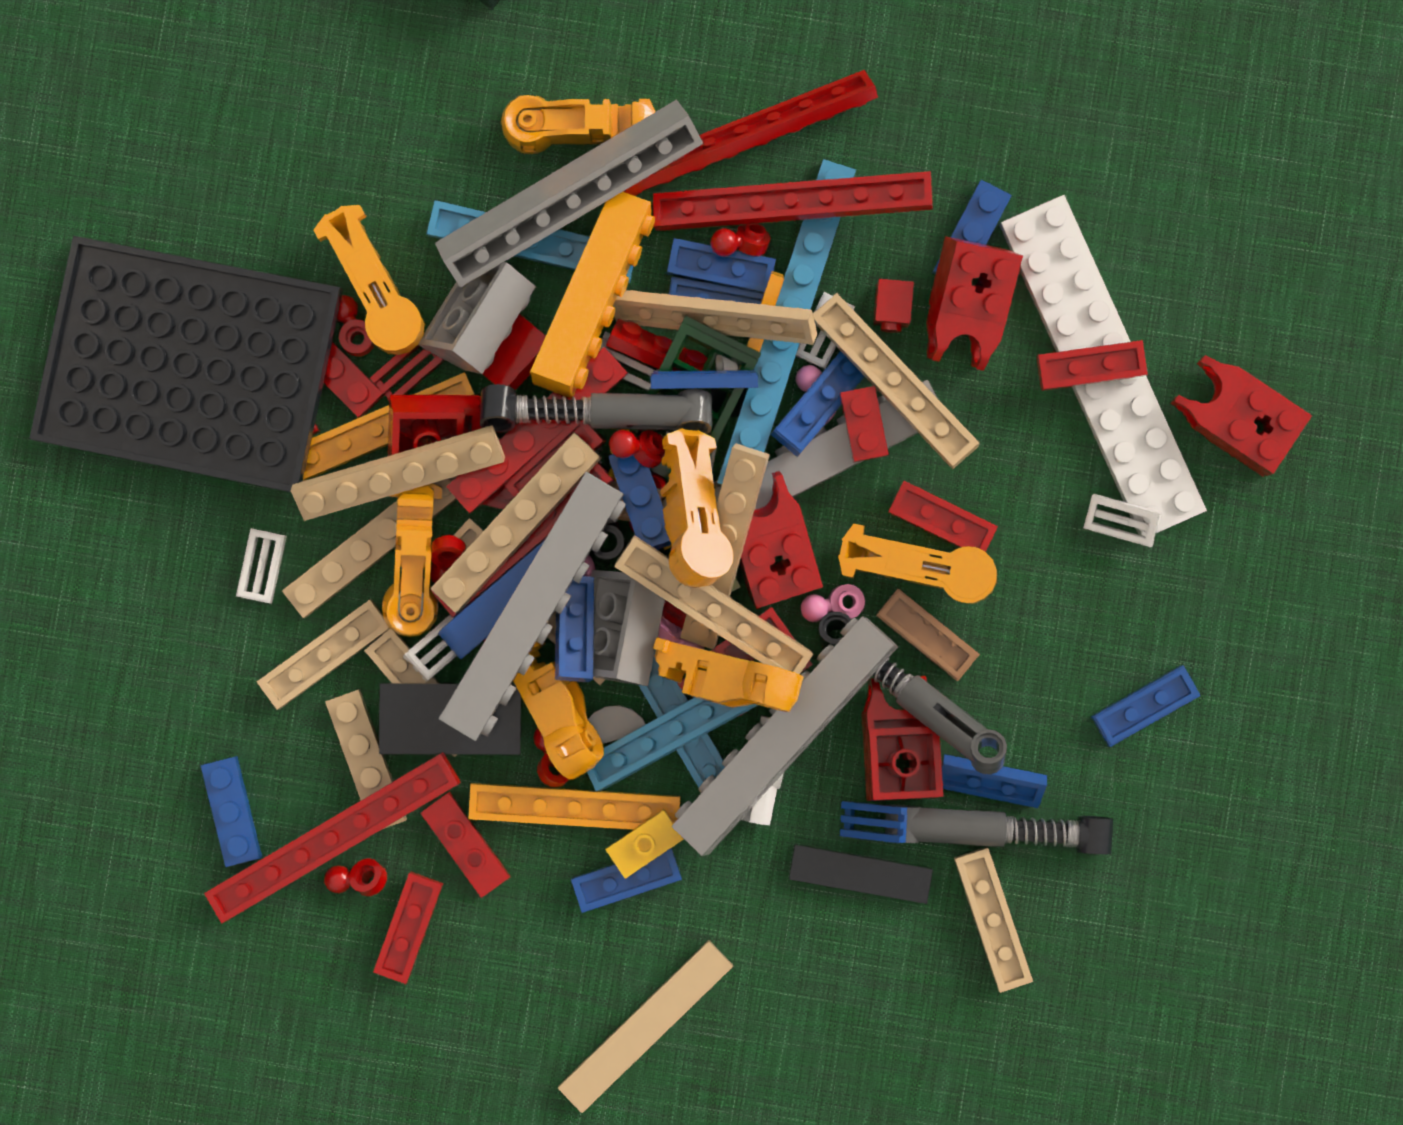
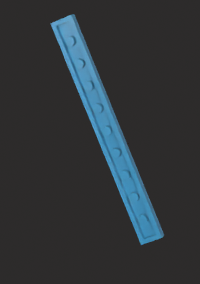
(778, 356)

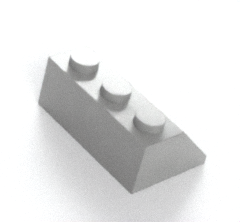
(478, 318)
(624, 628)

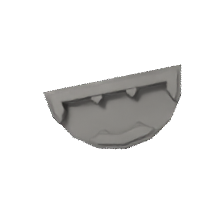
(615, 722)

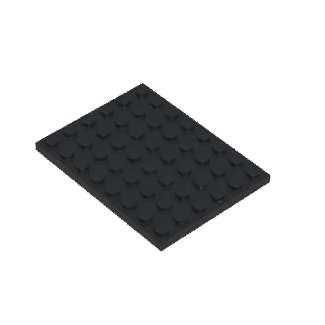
(186, 364)

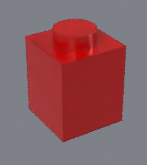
(893, 305)

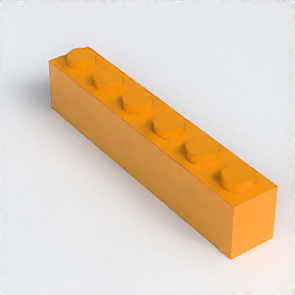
(591, 294)

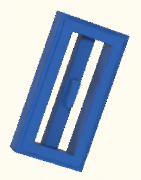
(849, 821)

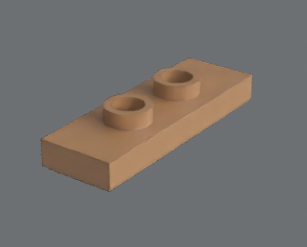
(927, 634)

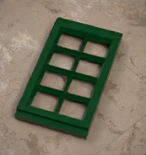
(718, 344)

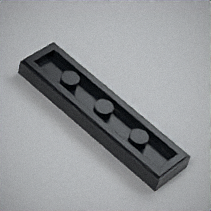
(860, 873)

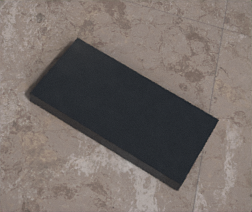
(412, 723)

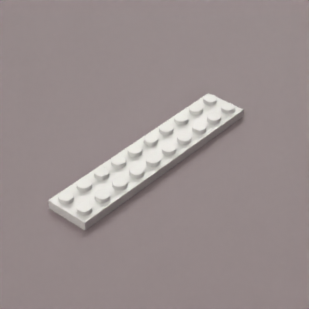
(1082, 316)

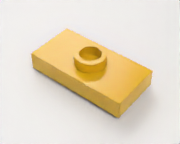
(644, 844)

